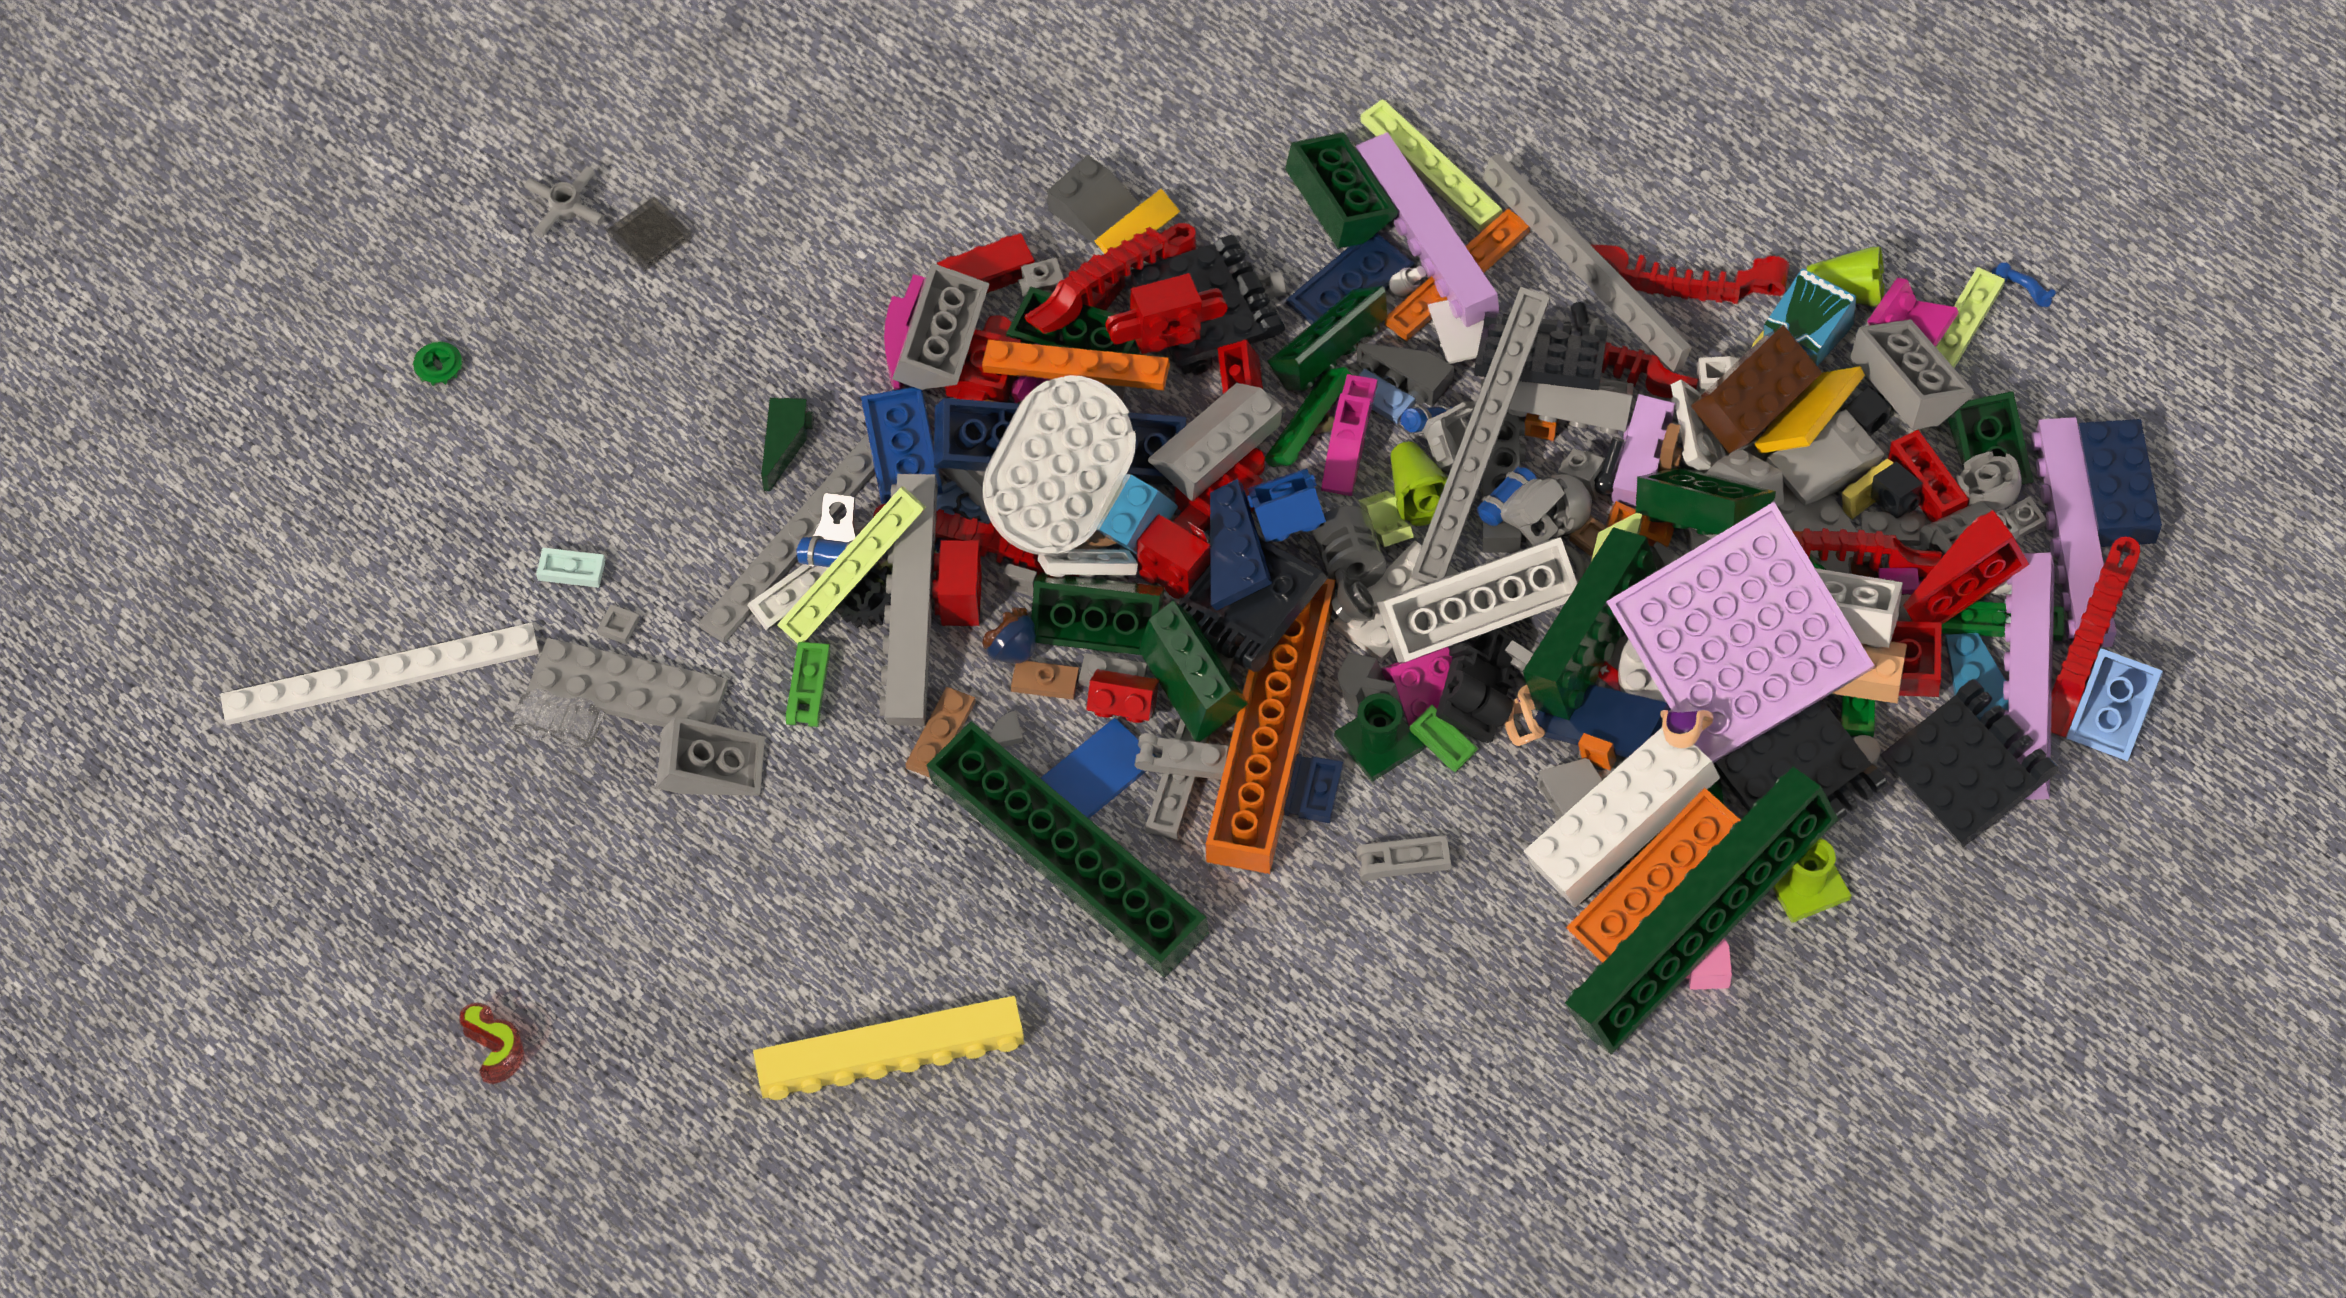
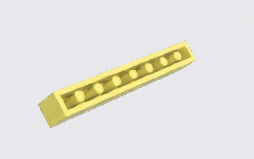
(888, 1048)

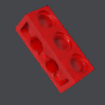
(1939, 491)

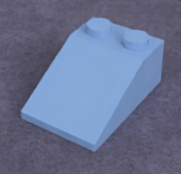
(2114, 704)

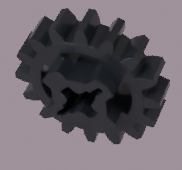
(873, 605)

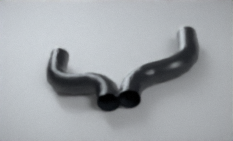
(958, 507)

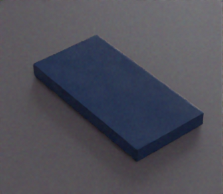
(1355, 268)
(1610, 716)

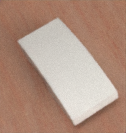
(2022, 518)

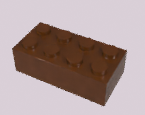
(1756, 389)

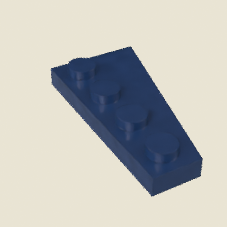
(1236, 551)

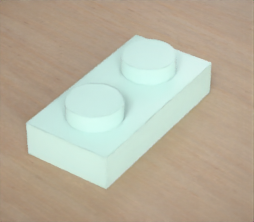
(570, 567)

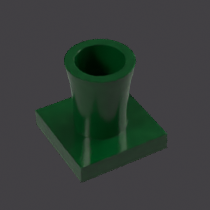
(1378, 736)

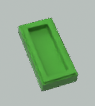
(1443, 739)

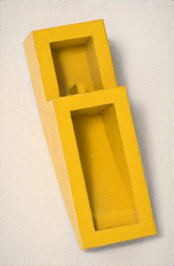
(1151, 213)

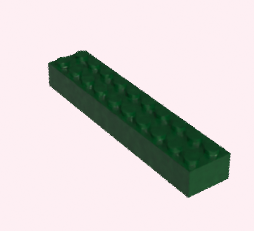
(1068, 849)
(1701, 910)

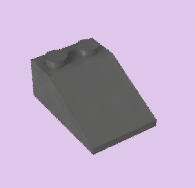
(1090, 199)

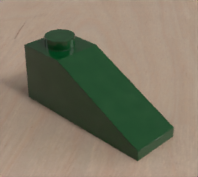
(785, 435)

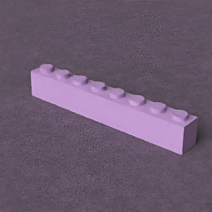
(1430, 233)
(2069, 517)
(2031, 654)

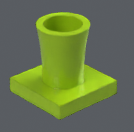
(1812, 884)

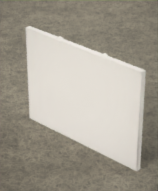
(1455, 339)

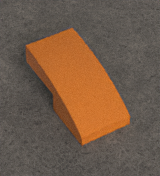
(1653, 531)

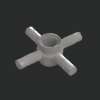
(564, 201)

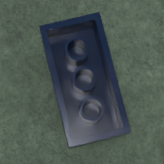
(2120, 481)

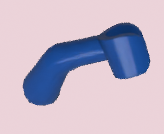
(2037, 292)

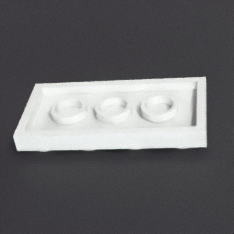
(1397, 579)

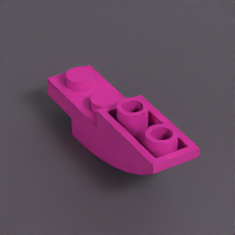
(897, 324)
(1348, 435)

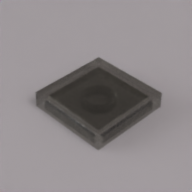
(649, 233)

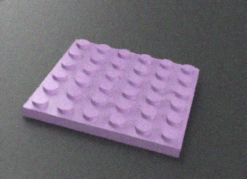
(1741, 632)

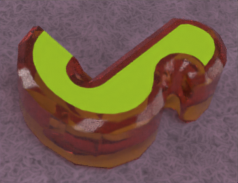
(497, 1035)

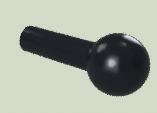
(1605, 479)

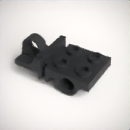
(1478, 686)

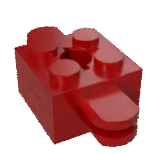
(1165, 314)
(975, 383)
(1198, 511)

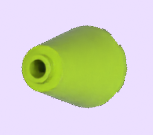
(1856, 273)
(1416, 483)

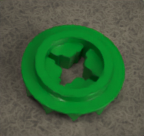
(448, 356)

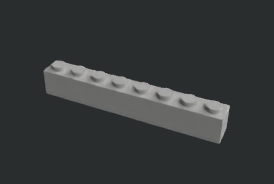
(910, 609)

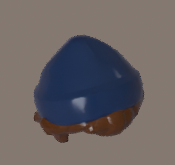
(1013, 639)

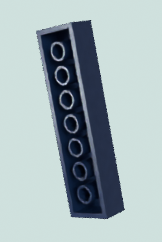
(972, 429)

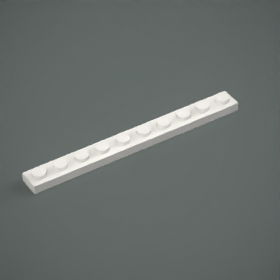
(379, 673)

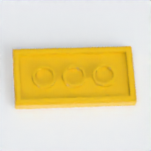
(1810, 411)

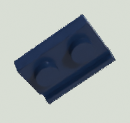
(1313, 788)

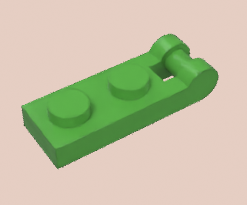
(808, 683)

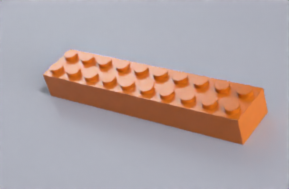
(1267, 743)

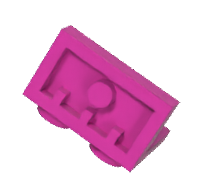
(1902, 305)
(1420, 681)

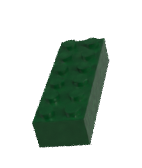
(1586, 626)

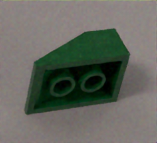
(1991, 426)

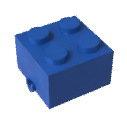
(1286, 505)

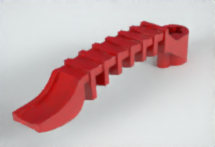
(1765, 277)
(1077, 288)
(1658, 377)
(963, 529)
(1861, 542)
(2091, 632)

